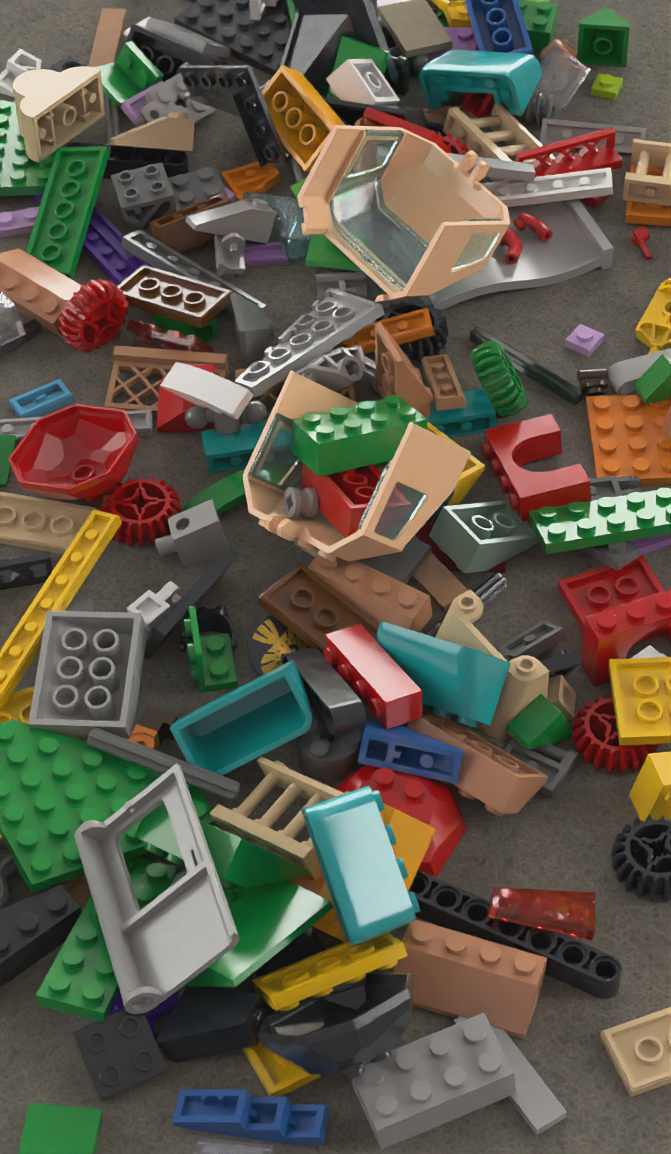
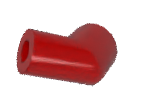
(535, 224)
(514, 246)

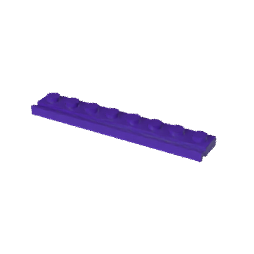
(105, 249)

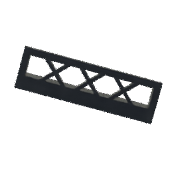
(25, 570)

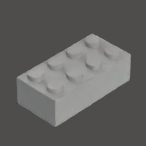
(434, 1081)

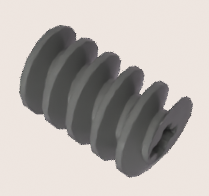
(536, 110)

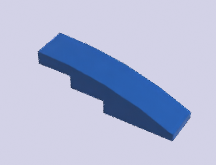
(257, 1118)

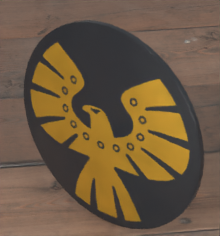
(269, 643)

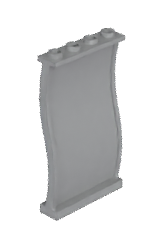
(571, 251)

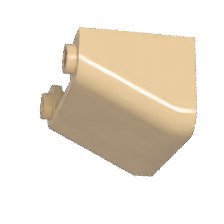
(526, 674)

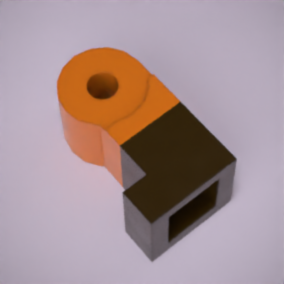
(153, 728)

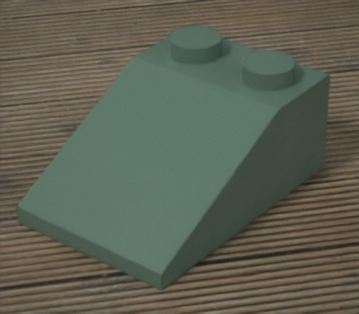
(481, 534)

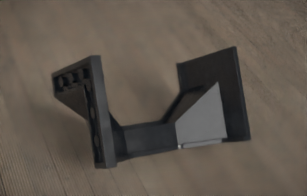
(309, 50)

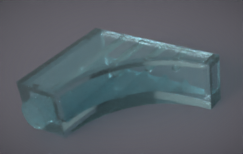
(286, 224)

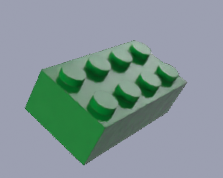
(353, 434)

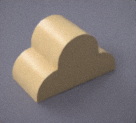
(56, 107)

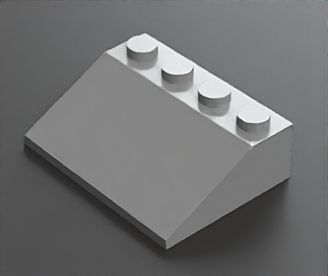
(89, 673)

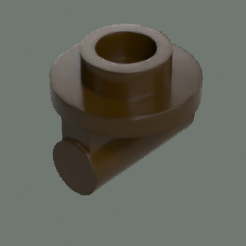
(593, 381)

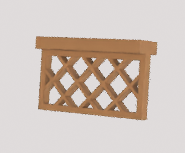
(148, 361)

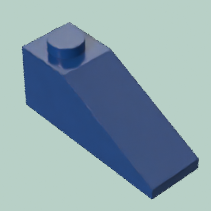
(409, 752)

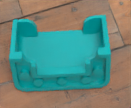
(505, 75)

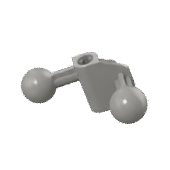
(340, 368)

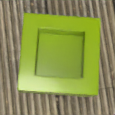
(606, 86)

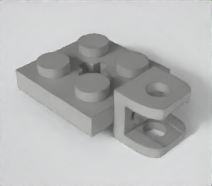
(163, 99)

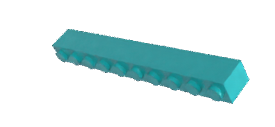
(233, 450)

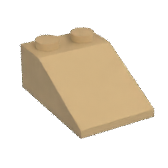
(162, 133)

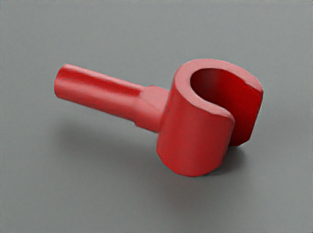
(639, 238)

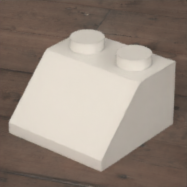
(361, 83)

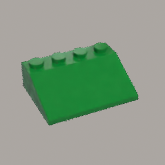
(233, 857)
(266, 922)

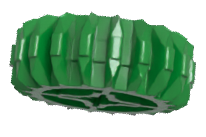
(499, 378)

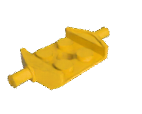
(655, 323)

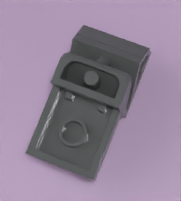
(150, 195)

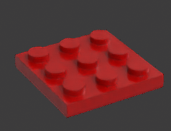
(608, 588)

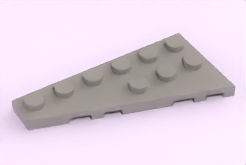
(309, 337)

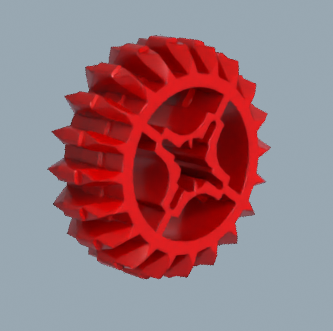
(93, 315)
(143, 509)
(600, 720)

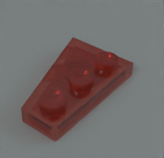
(172, 340)
(549, 910)

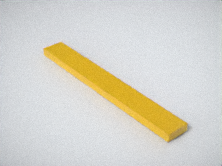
(54, 596)

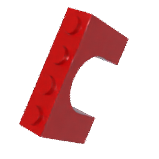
(527, 441)
(615, 631)

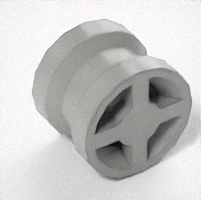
(300, 502)

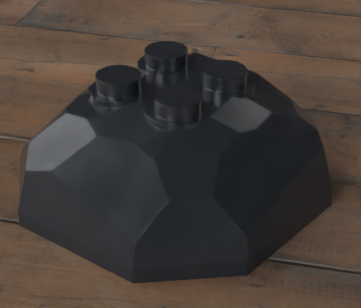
(344, 1027)

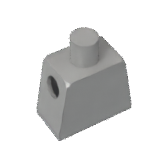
(194, 535)

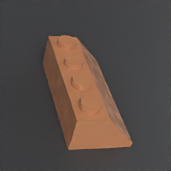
(35, 288)
(375, 593)
(485, 769)
(472, 976)

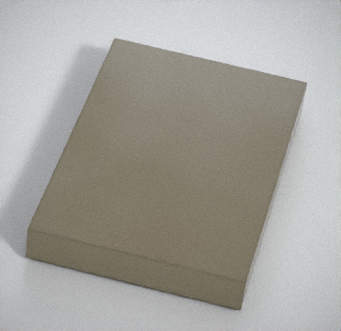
(414, 27)

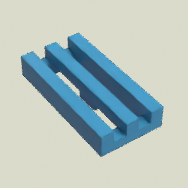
(43, 403)

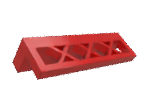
(586, 159)

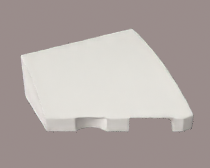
(17, 65)

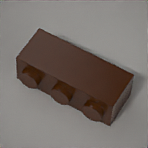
(177, 233)

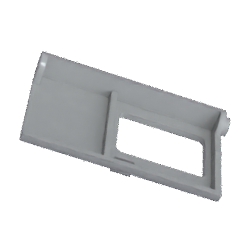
(178, 931)

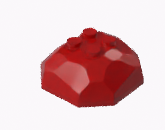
(76, 453)
(421, 799)

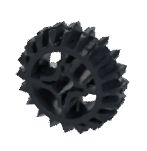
(425, 346)
(645, 843)

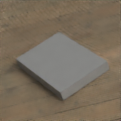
(188, 37)

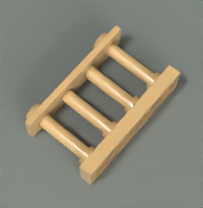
(505, 129)
(644, 187)
(259, 832)

